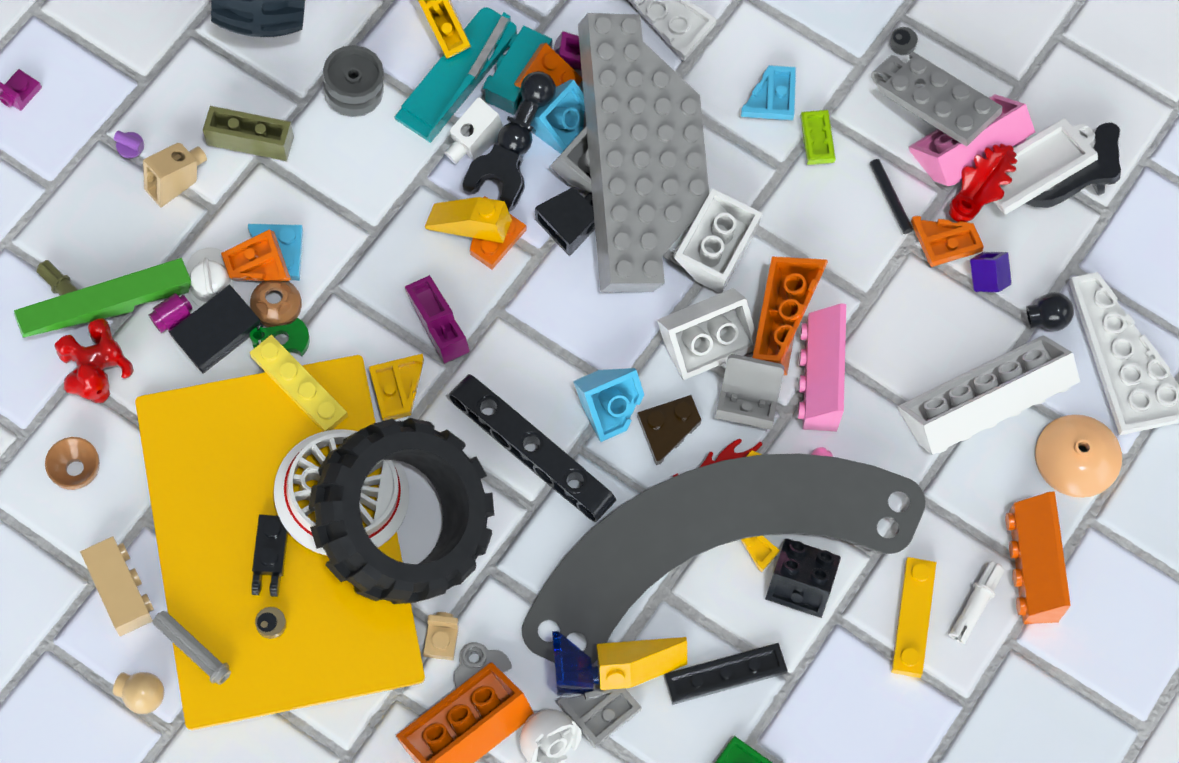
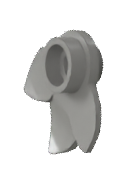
(468, 669)

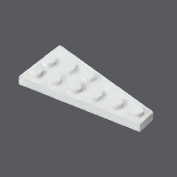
(1129, 366)

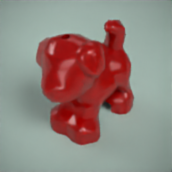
(89, 378)

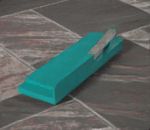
(455, 78)

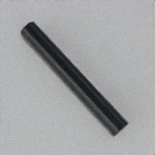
(891, 196)

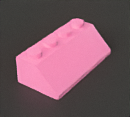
(945, 157)
(823, 369)

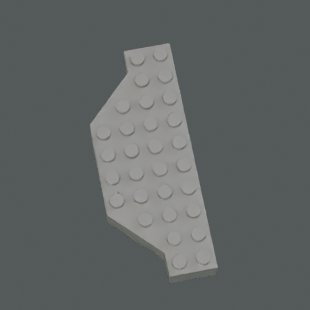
(641, 150)

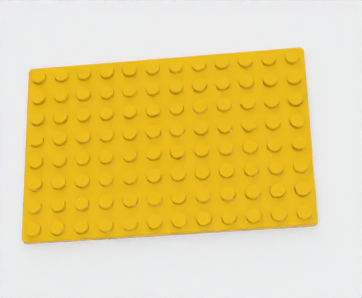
(209, 477)

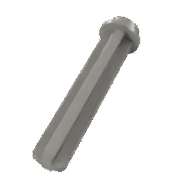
(192, 648)

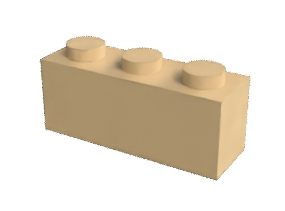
(117, 585)

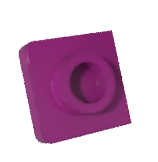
(19, 90)

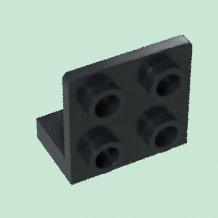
(803, 577)

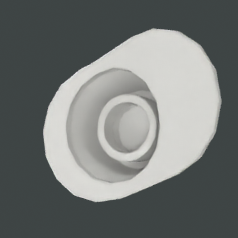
(207, 275)

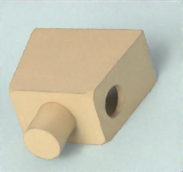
(171, 172)

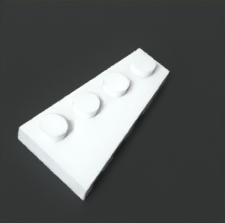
(677, 22)

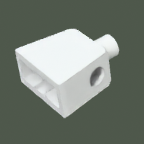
(474, 132)

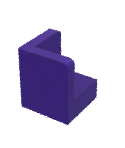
(990, 271)

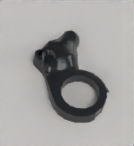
(1100, 172)

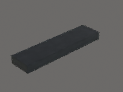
(725, 673)

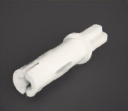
(981, 595)

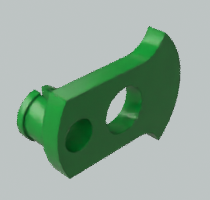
(296, 331)

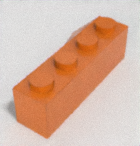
(786, 298)

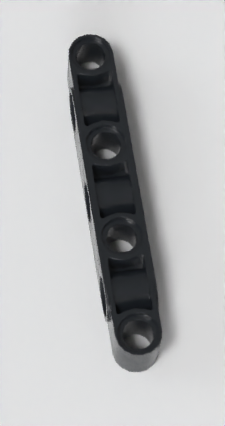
(546, 462)

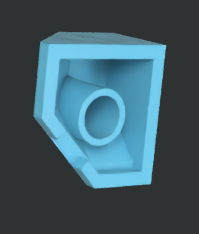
(561, 118)
(609, 399)

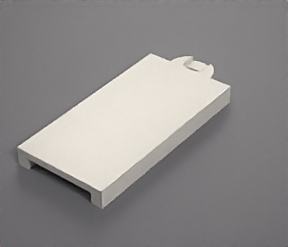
(1047, 161)

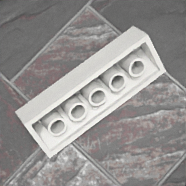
(990, 394)

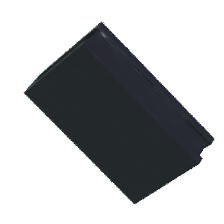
(215, 328)

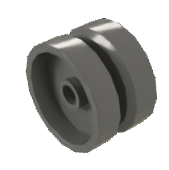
(353, 80)

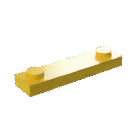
(913, 617)

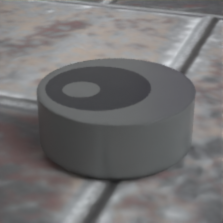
(903, 40)

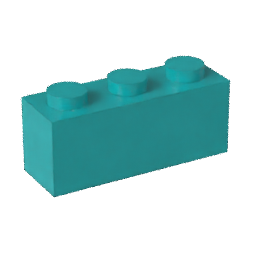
(500, 87)

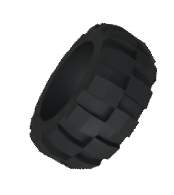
(462, 499)

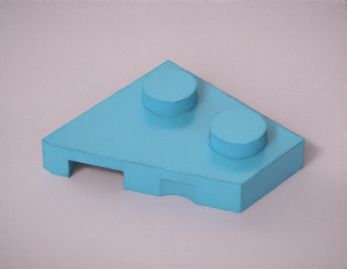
(773, 95)
(289, 241)

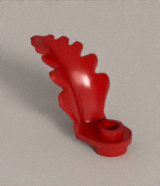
(983, 183)

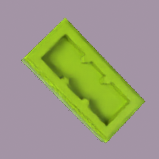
(817, 137)

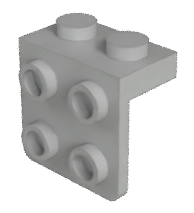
(750, 391)

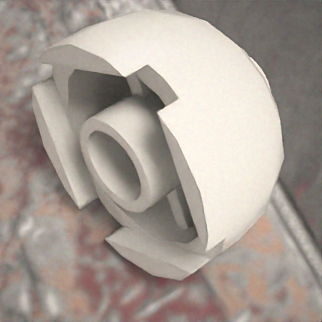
(549, 736)

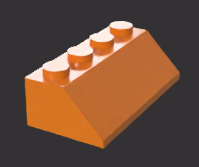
(1038, 559)
(468, 720)

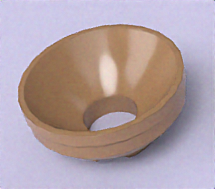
(280, 313)
(68, 451)

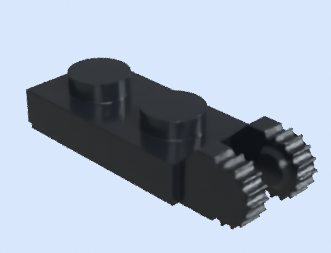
(269, 553)

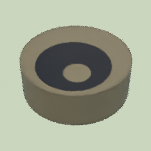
(270, 622)

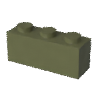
(248, 133)

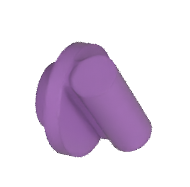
(128, 144)

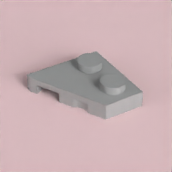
(600, 712)

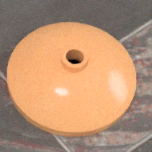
(1076, 471)

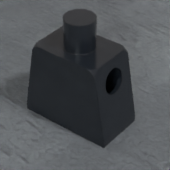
(567, 219)

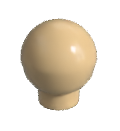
(140, 692)

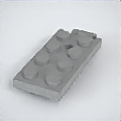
(941, 101)

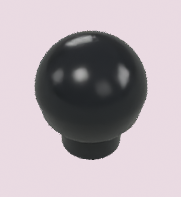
(1051, 312)

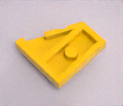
(396, 385)

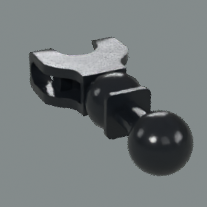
(513, 141)

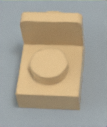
(441, 636)

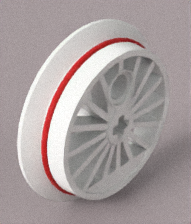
(391, 495)

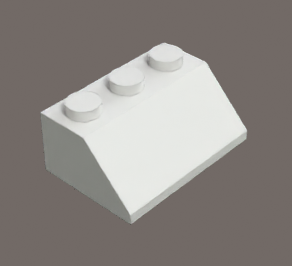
(717, 240)
(708, 333)

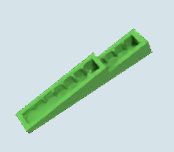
(104, 299)

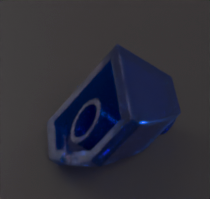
(572, 667)

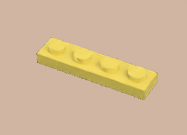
(298, 384)

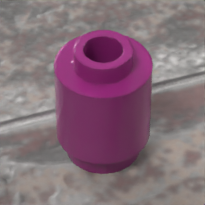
(170, 312)

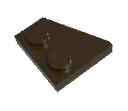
(668, 425)

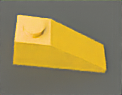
(446, 26)
(471, 218)
(638, 661)

